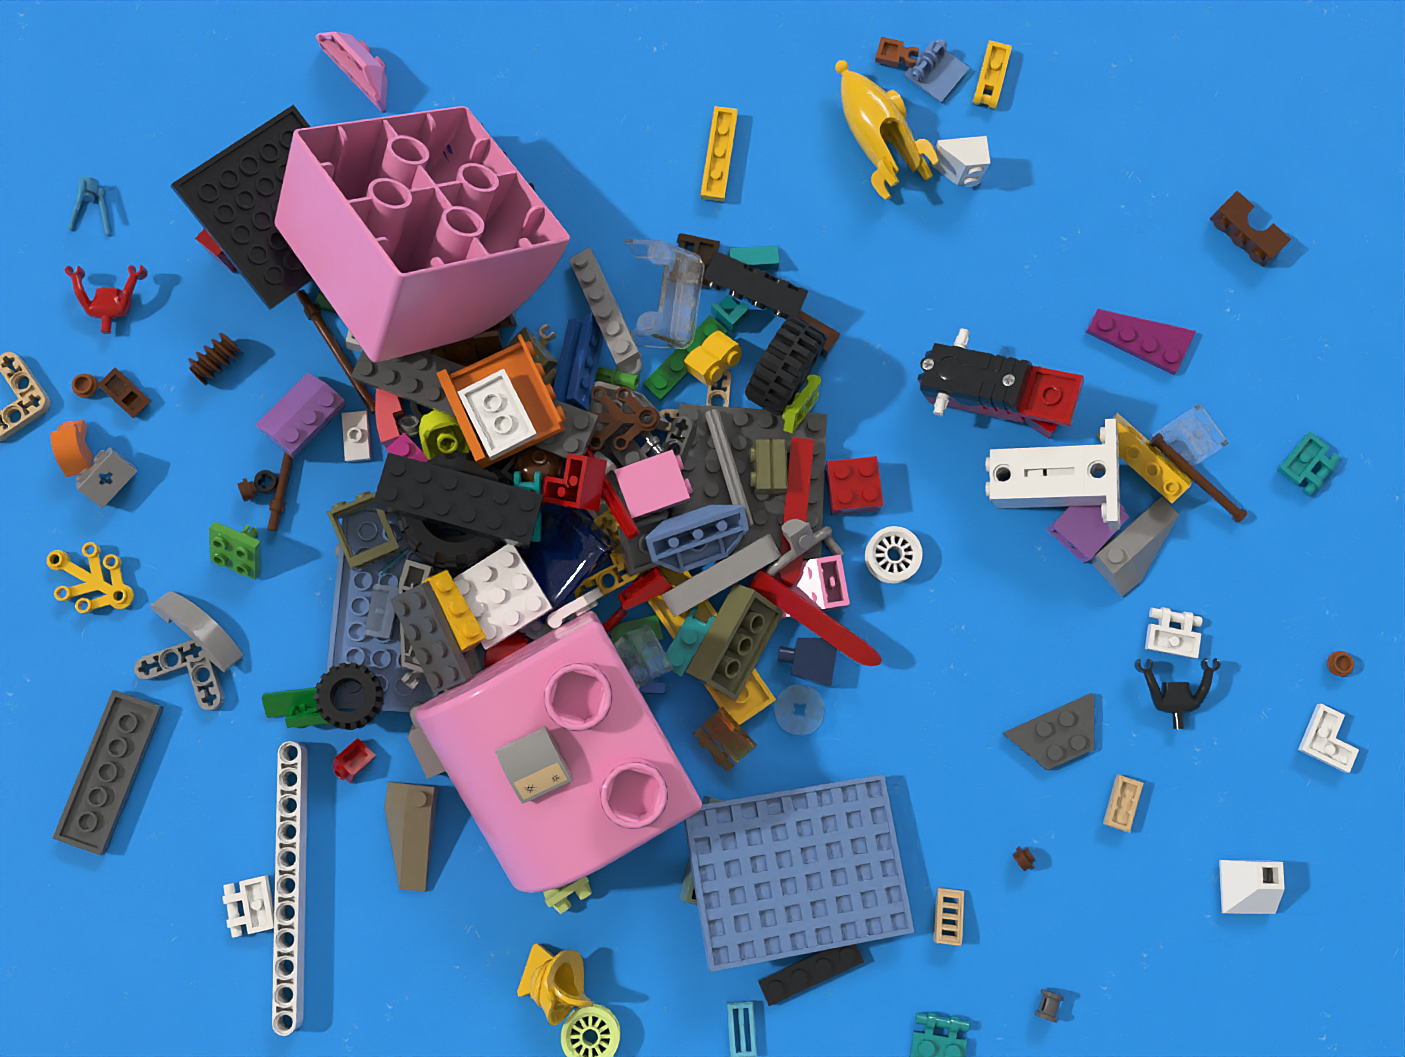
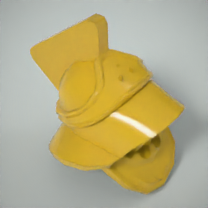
(554, 982)

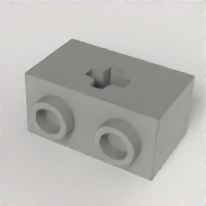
(104, 489)

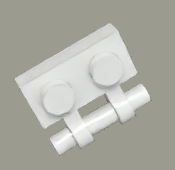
(1171, 640)
(256, 904)

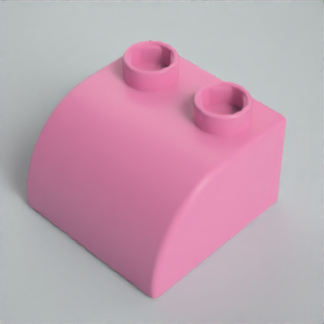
(412, 242)
(621, 763)

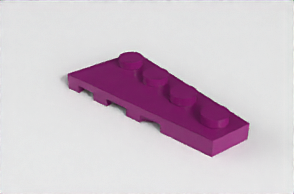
(1145, 339)

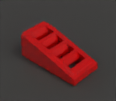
(645, 588)

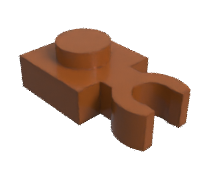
(892, 52)

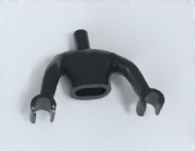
(1177, 696)

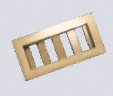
(958, 917)

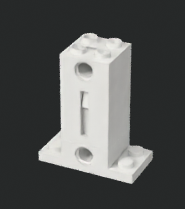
(1059, 476)

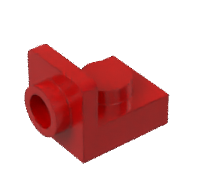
(352, 760)

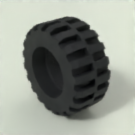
(785, 365)

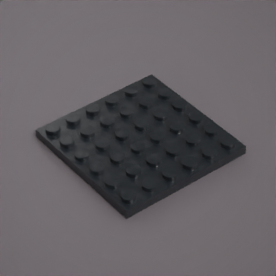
(238, 202)

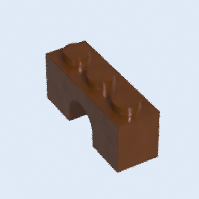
(1233, 221)

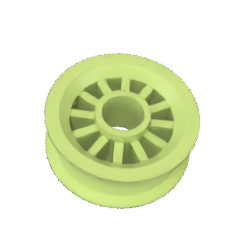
(578, 1014)

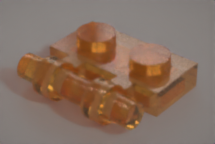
(729, 736)

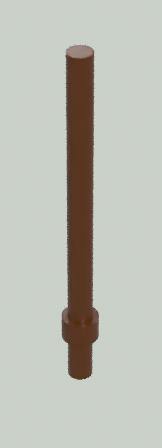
(313, 313)
(278, 505)

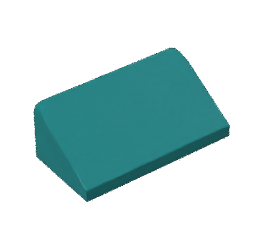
(758, 257)

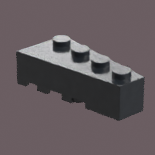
(754, 284)

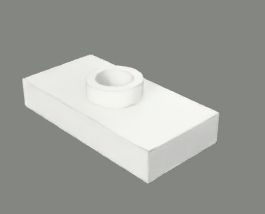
(356, 436)

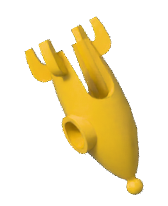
(877, 118)

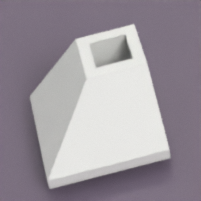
(1251, 886)

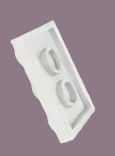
(497, 414)

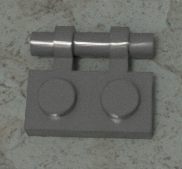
(634, 452)

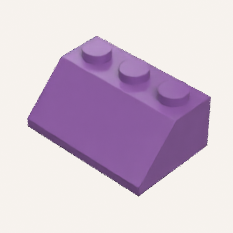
(301, 414)

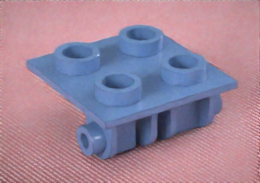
(937, 70)

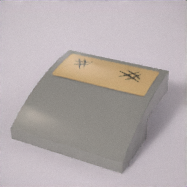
(534, 765)

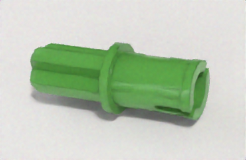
(617, 378)

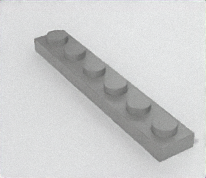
(605, 308)

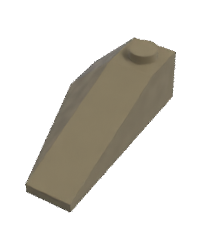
(411, 825)

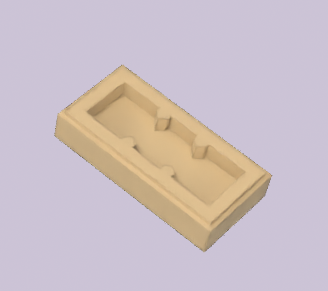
(1123, 803)

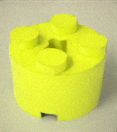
(441, 434)

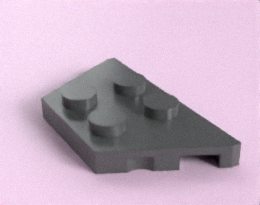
(1058, 733)

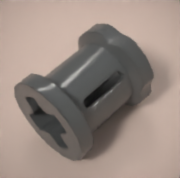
(1049, 1005)

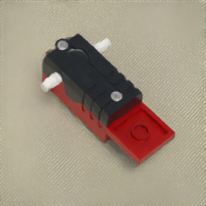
(996, 385)

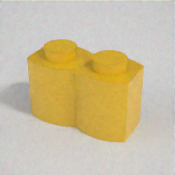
(713, 358)

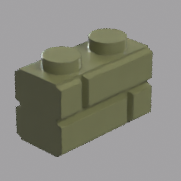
(770, 466)

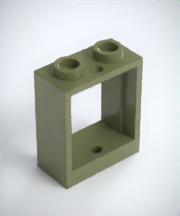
(374, 554)

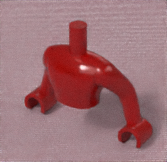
(107, 302)

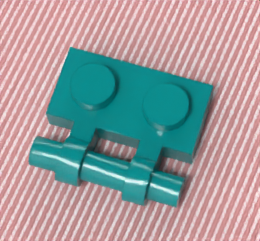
(1303, 458)
(935, 1045)

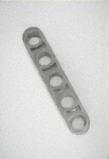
(721, 575)

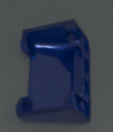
(567, 555)

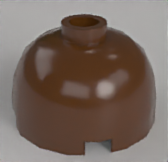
(536, 460)

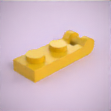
(992, 73)

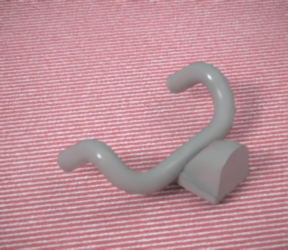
(802, 539)

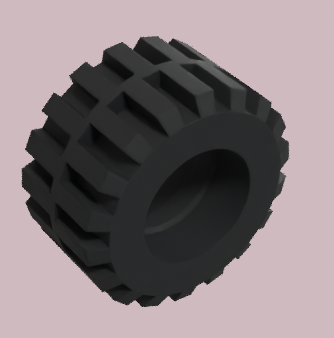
(330, 683)

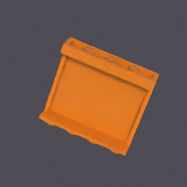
(528, 384)

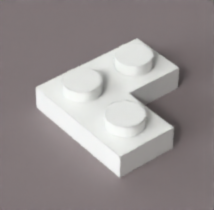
(1321, 740)

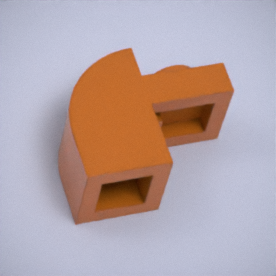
(70, 447)

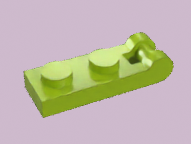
(801, 404)

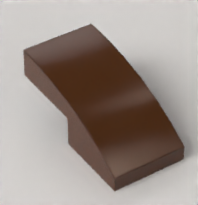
(124, 392)

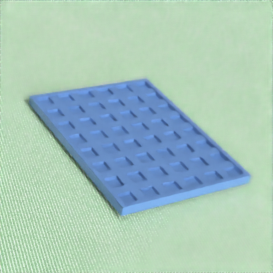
(797, 872)

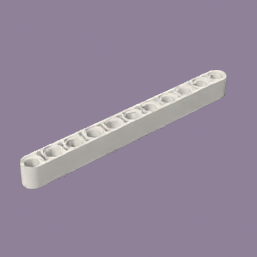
(283, 897)

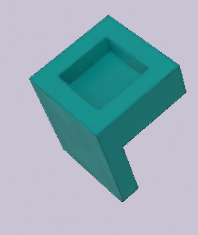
(730, 313)

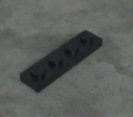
(809, 972)

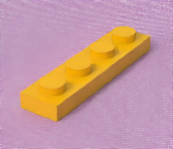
(719, 153)

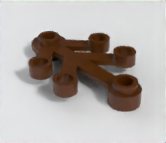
(618, 418)

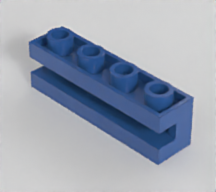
(578, 362)

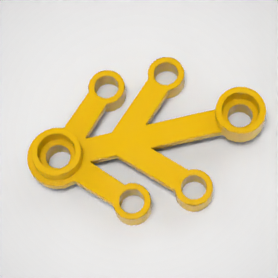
(94, 580)

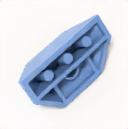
(697, 537)

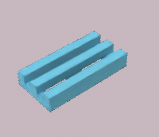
(740, 1005)

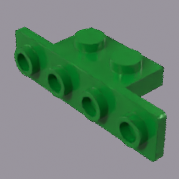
(296, 705)

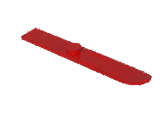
(796, 499)
(815, 619)

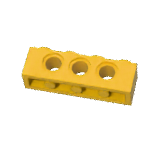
(1150, 462)

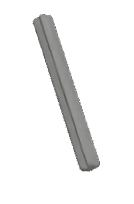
(727, 462)

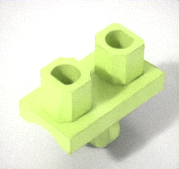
(558, 896)

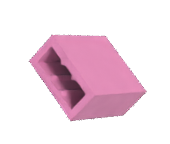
(653, 484)

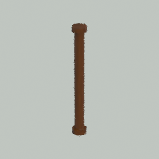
(1158, 442)

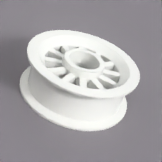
(891, 533)

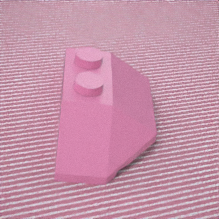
(357, 64)

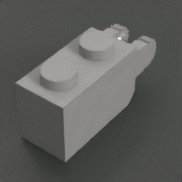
(427, 757)

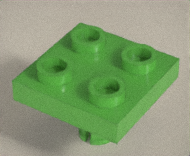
(236, 549)

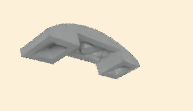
(200, 627)

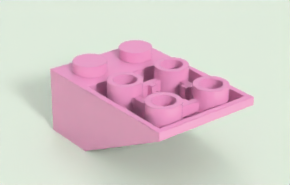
(821, 584)

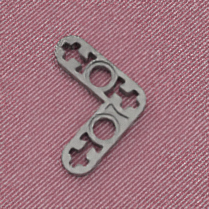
(193, 664)

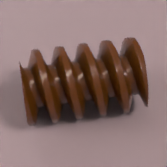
(214, 358)

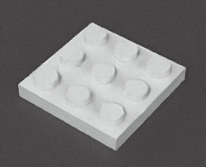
(502, 594)

